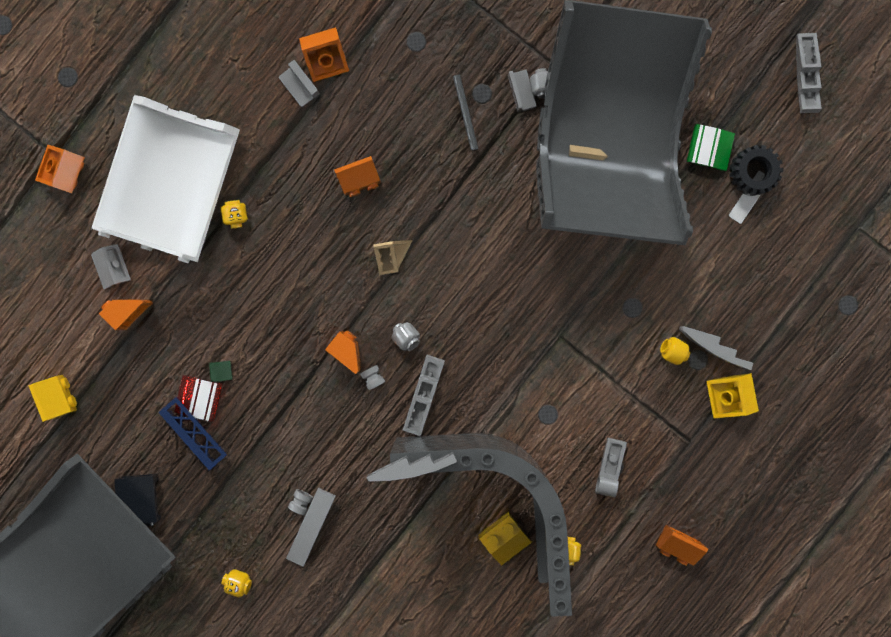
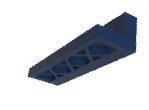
(188, 438)

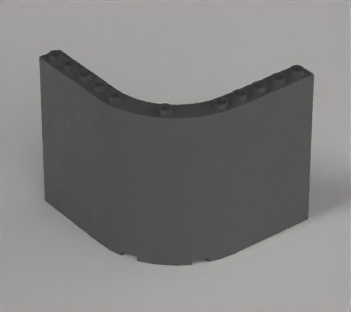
(619, 88)
(501, 455)
(75, 558)

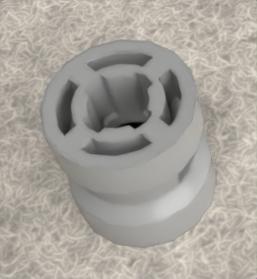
(372, 377)
(300, 502)

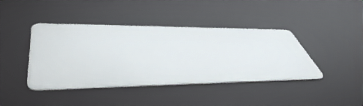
(745, 203)

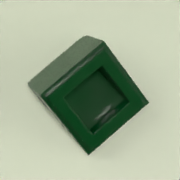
(220, 371)

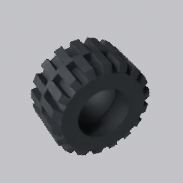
(770, 164)

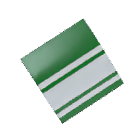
(710, 147)

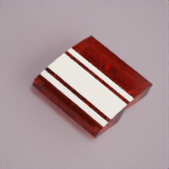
(199, 397)

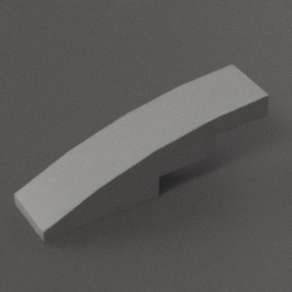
(808, 73)
(711, 344)
(423, 395)
(404, 469)
(310, 527)

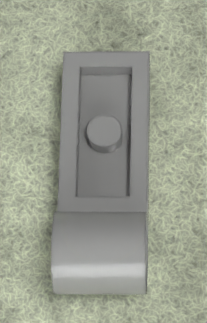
(610, 467)

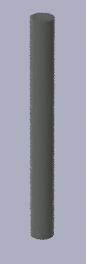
(465, 112)

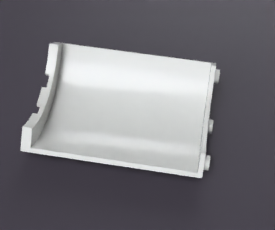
(165, 179)

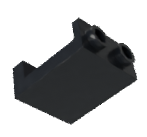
(140, 496)

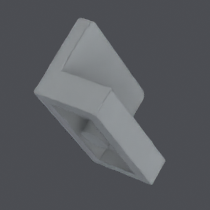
(299, 84)
(521, 90)
(110, 266)

